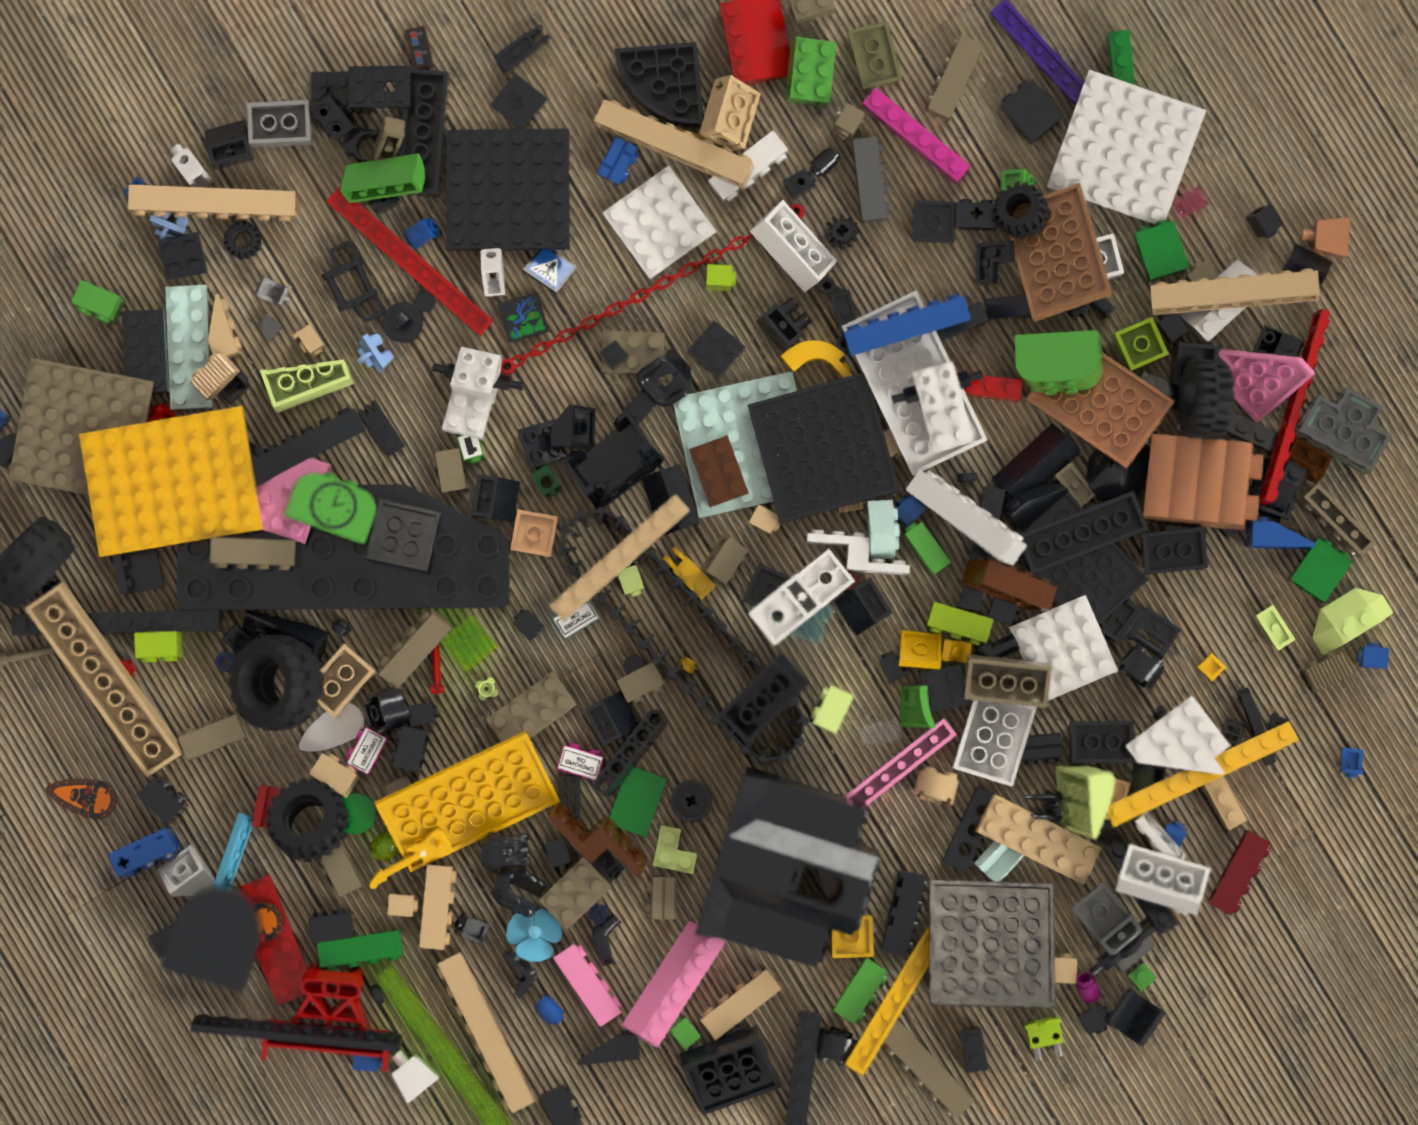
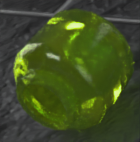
(383, 847)

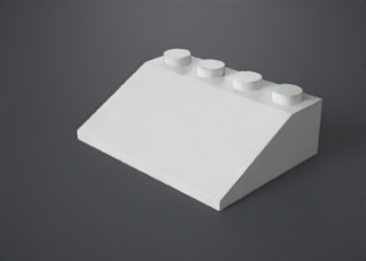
(994, 740)

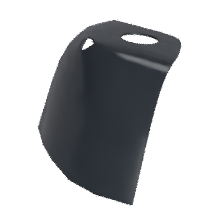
(1116, 481)

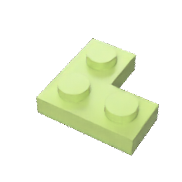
(667, 854)

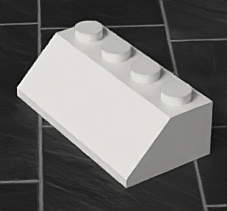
(793, 246)
(1208, 323)
(1163, 879)

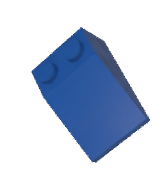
(1272, 535)

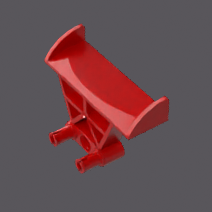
(315, 988)

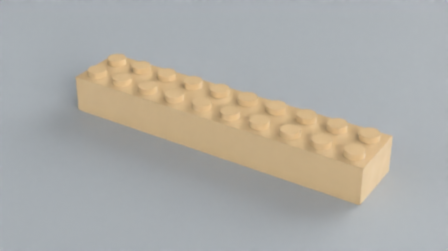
(104, 679)

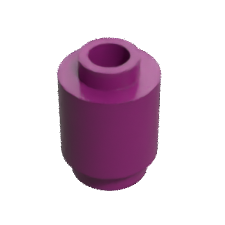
(1087, 987)

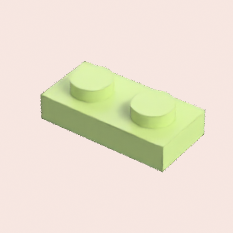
(1275, 627)

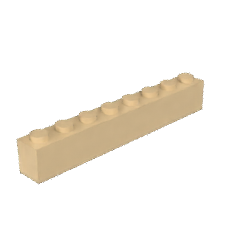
(674, 144)
(211, 201)
(1235, 292)
(619, 558)
(486, 1033)

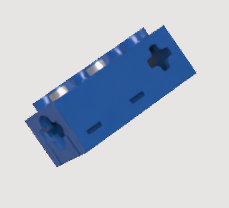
(145, 853)

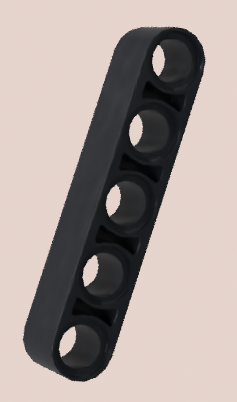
(632, 742)

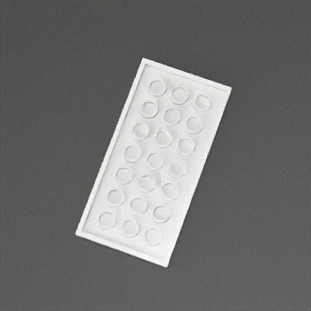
(891, 370)

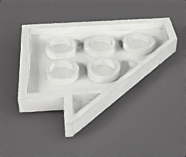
(1181, 740)

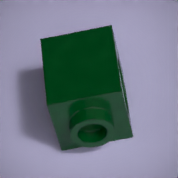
(542, 473)

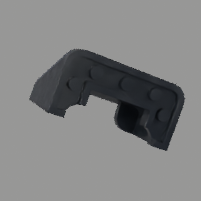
(614, 462)

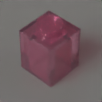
(1191, 202)

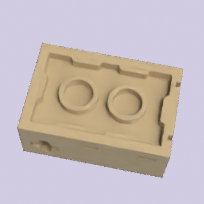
(729, 113)

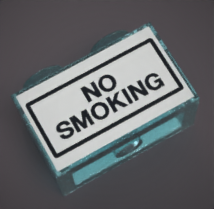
(578, 621)

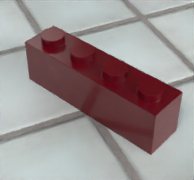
(1238, 872)

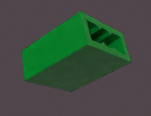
(1160, 250)
(1320, 570)

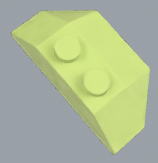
(1348, 618)

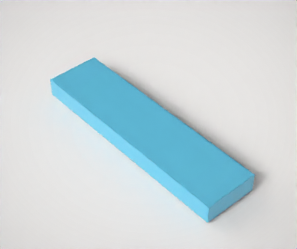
(234, 849)

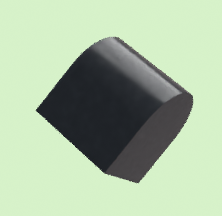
(216, 937)

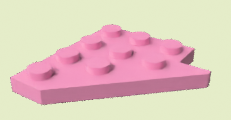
(274, 494)

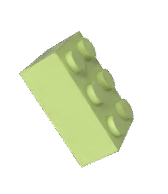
(832, 709)

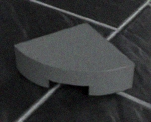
(270, 327)

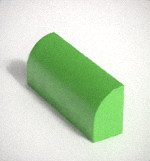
(383, 178)

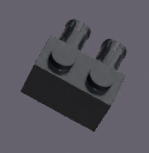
(780, 327)

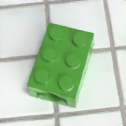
(810, 71)

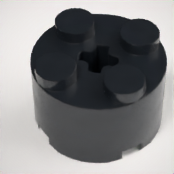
(1141, 667)
(386, 709)
(702, 797)
(835, 1045)

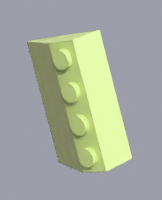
(1085, 797)

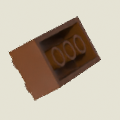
(1009, 584)

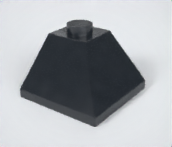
(574, 428)
(1287, 487)

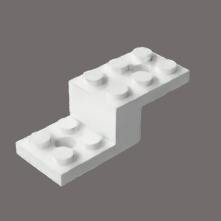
(857, 552)
(801, 597)
(1159, 839)

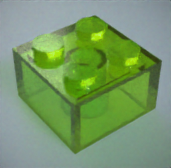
(470, 643)

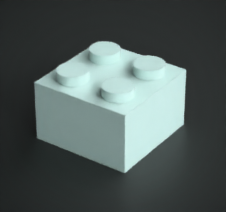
(882, 529)

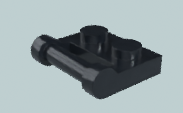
(1158, 628)

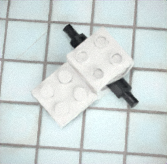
(474, 390)
(941, 404)

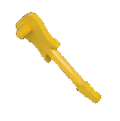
(433, 846)

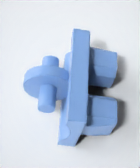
(178, 228)
(371, 355)

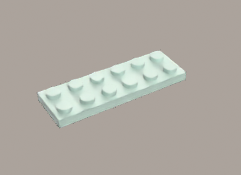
(187, 343)

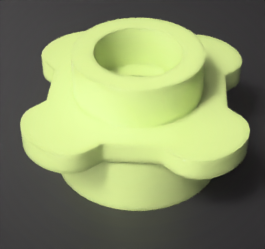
(481, 688)

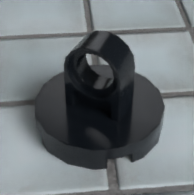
(403, 322)

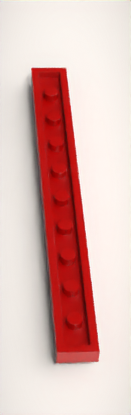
(411, 262)
(1292, 413)

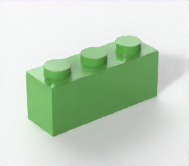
(861, 991)

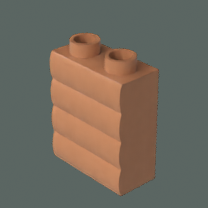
(1201, 482)

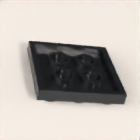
(403, 536)

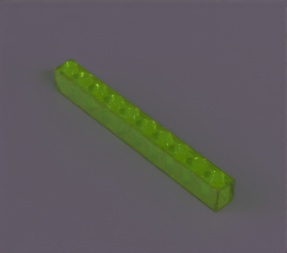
(442, 1047)

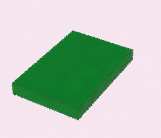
(638, 801)

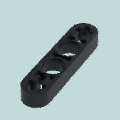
(1253, 719)

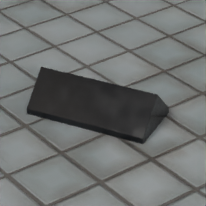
(1037, 462)

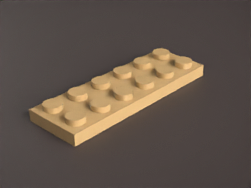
(1038, 839)

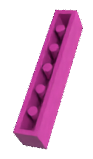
(915, 136)

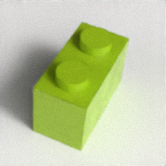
(720, 277)

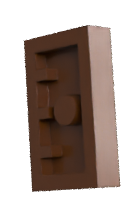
(1309, 458)

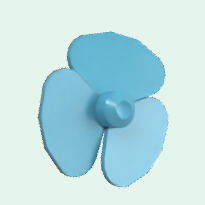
(528, 934)

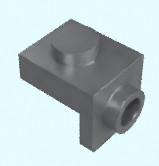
(272, 291)

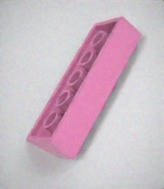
(672, 985)

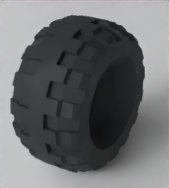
(32, 560)
(254, 682)

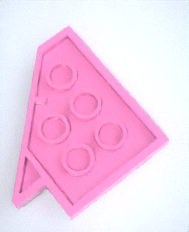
(1264, 379)

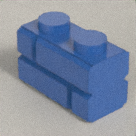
(617, 161)

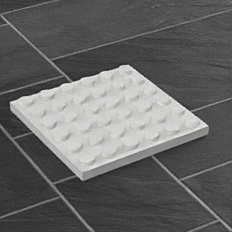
(1127, 147)

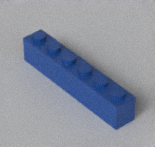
(907, 325)

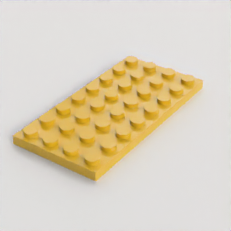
(470, 797)

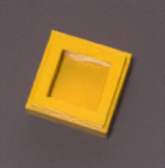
(1211, 667)

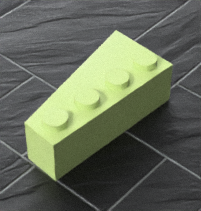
(305, 382)

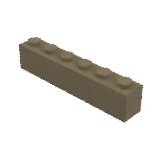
(927, 1070)

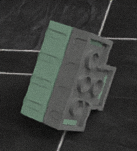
(1345, 429)

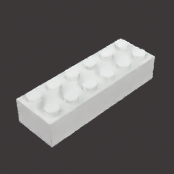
(967, 516)

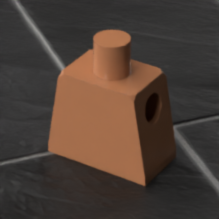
(1329, 237)

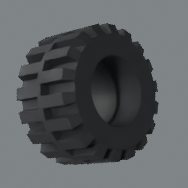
(1015, 197)

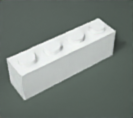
(763, 155)

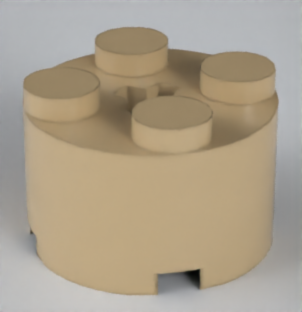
(936, 786)

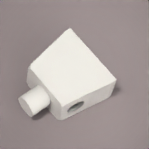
(190, 167)
(490, 263)
(412, 1075)

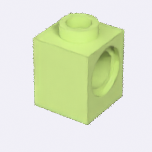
(631, 581)

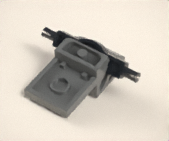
(1113, 929)

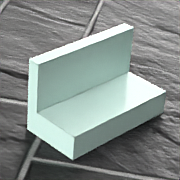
(998, 861)

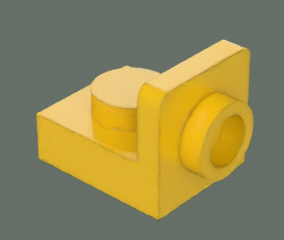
(956, 650)

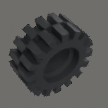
(231, 234)

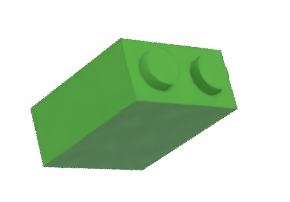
(926, 548)

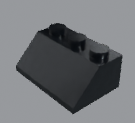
(663, 486)

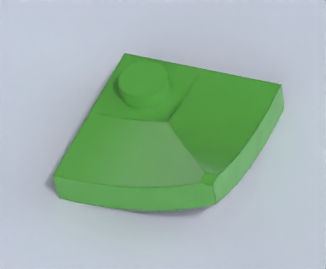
(915, 707)

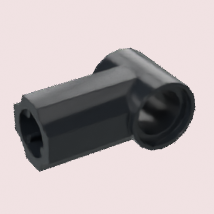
(999, 648)

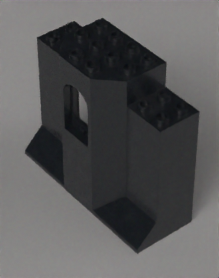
(770, 835)

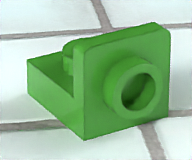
(1010, 177)

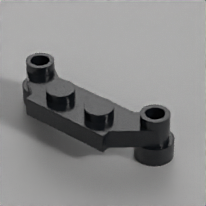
(842, 306)

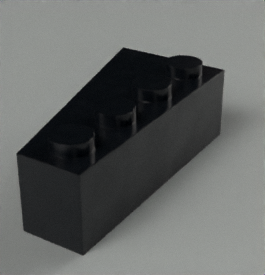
(903, 912)

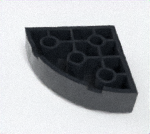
(664, 81)

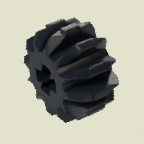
(847, 236)

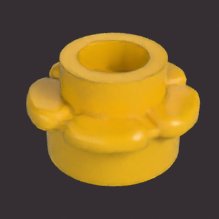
(688, 665)

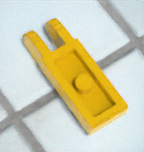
(693, 576)

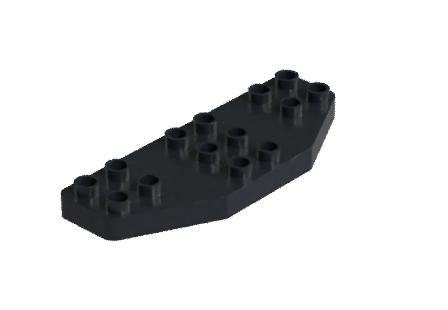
(331, 573)

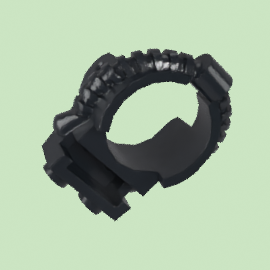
(354, 138)

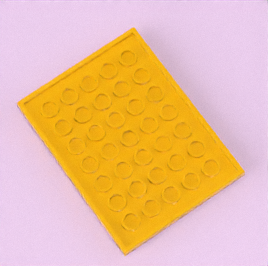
(171, 481)

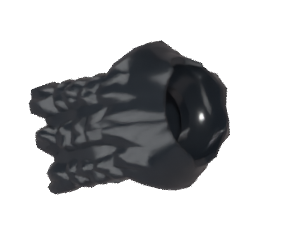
(504, 851)
(523, 880)

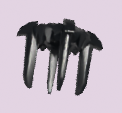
(1052, 799)

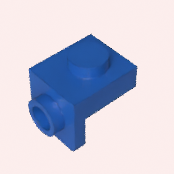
(422, 232)
(1351, 762)
(1176, 831)

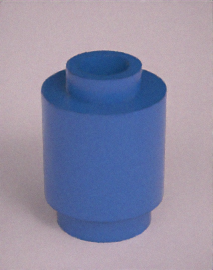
(549, 1010)

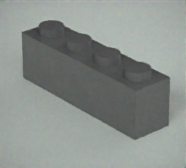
(869, 179)

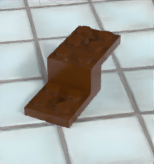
(598, 838)

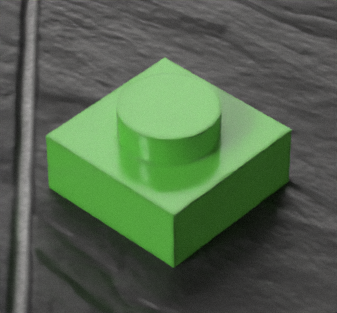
(1141, 976)

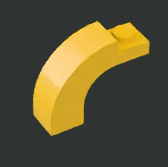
(816, 351)

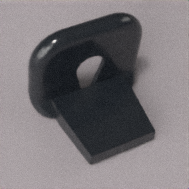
(661, 366)

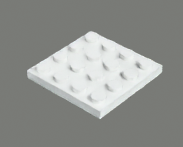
(659, 222)
(1068, 641)

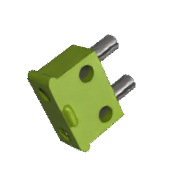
(1044, 1031)

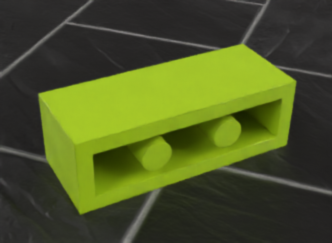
(959, 623)

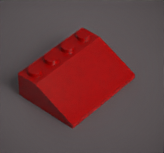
(756, 40)

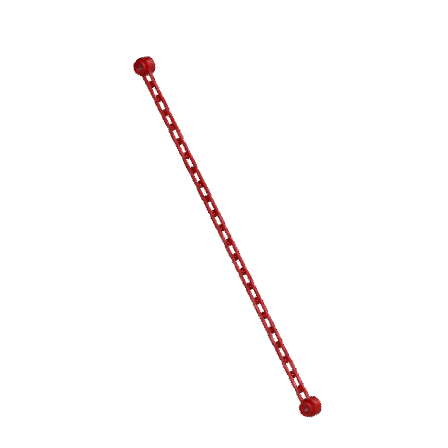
(632, 299)

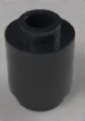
(824, 162)

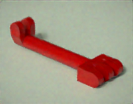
(438, 688)

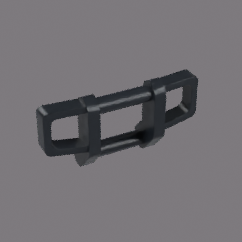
(338, 271)

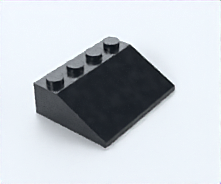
(729, 1070)

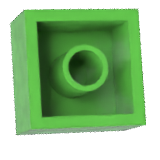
(98, 301)

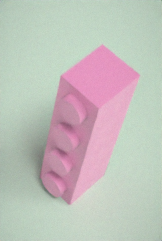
(587, 984)

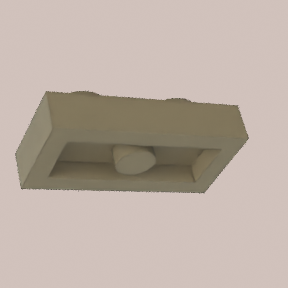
(1075, 484)

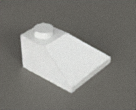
(185, 873)

